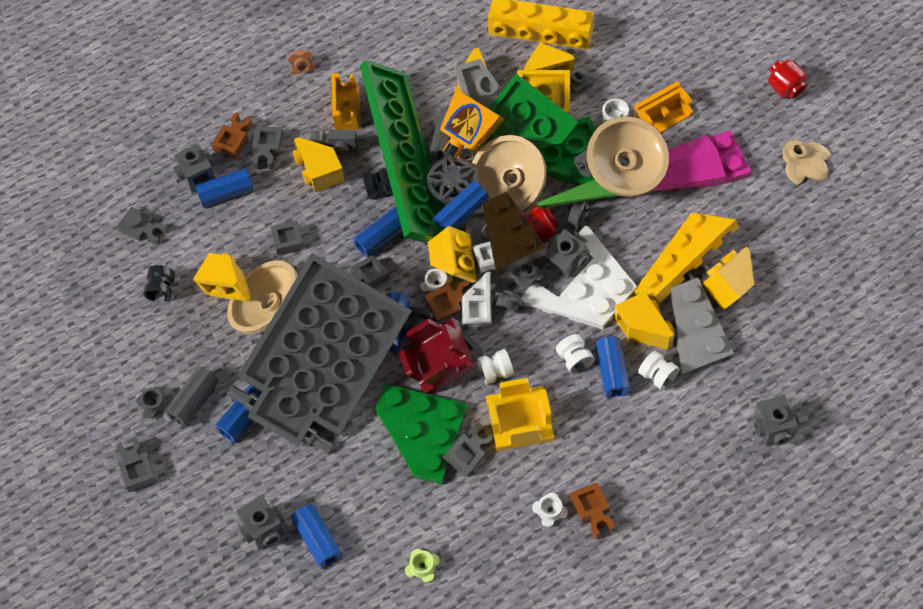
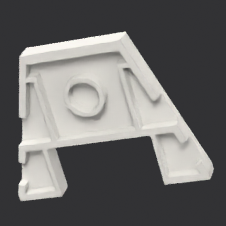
(592, 293)

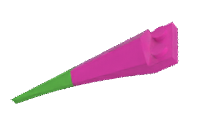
(693, 164)

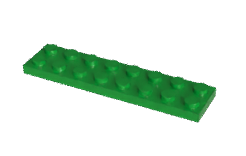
(402, 149)

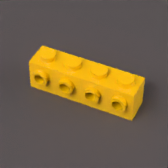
(541, 23)

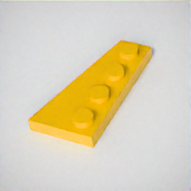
(684, 253)

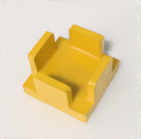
(551, 83)
(520, 415)

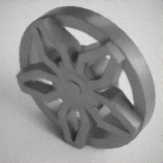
(451, 180)

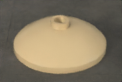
(638, 145)
(502, 160)
(268, 288)

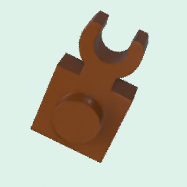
(233, 138)
(445, 300)
(592, 506)

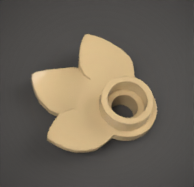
(808, 163)

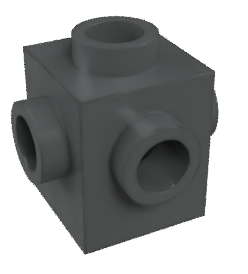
(194, 166)
(567, 252)
(775, 421)
(261, 523)

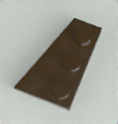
(510, 235)

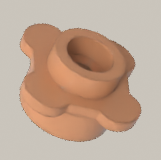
(298, 57)

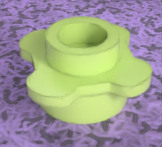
(418, 557)

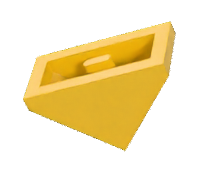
(549, 58)

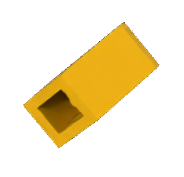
(320, 164)
(453, 253)
(730, 280)
(643, 322)

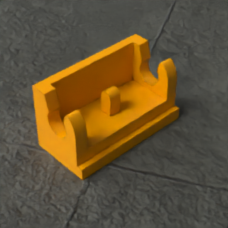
(346, 103)
(665, 107)

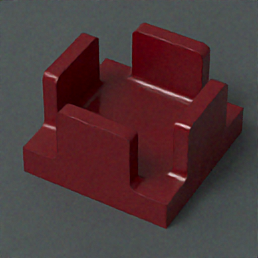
(436, 355)

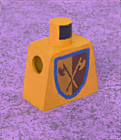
(468, 124)

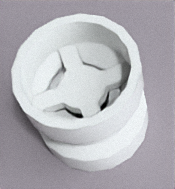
(614, 108)
(573, 352)
(498, 365)
(658, 369)

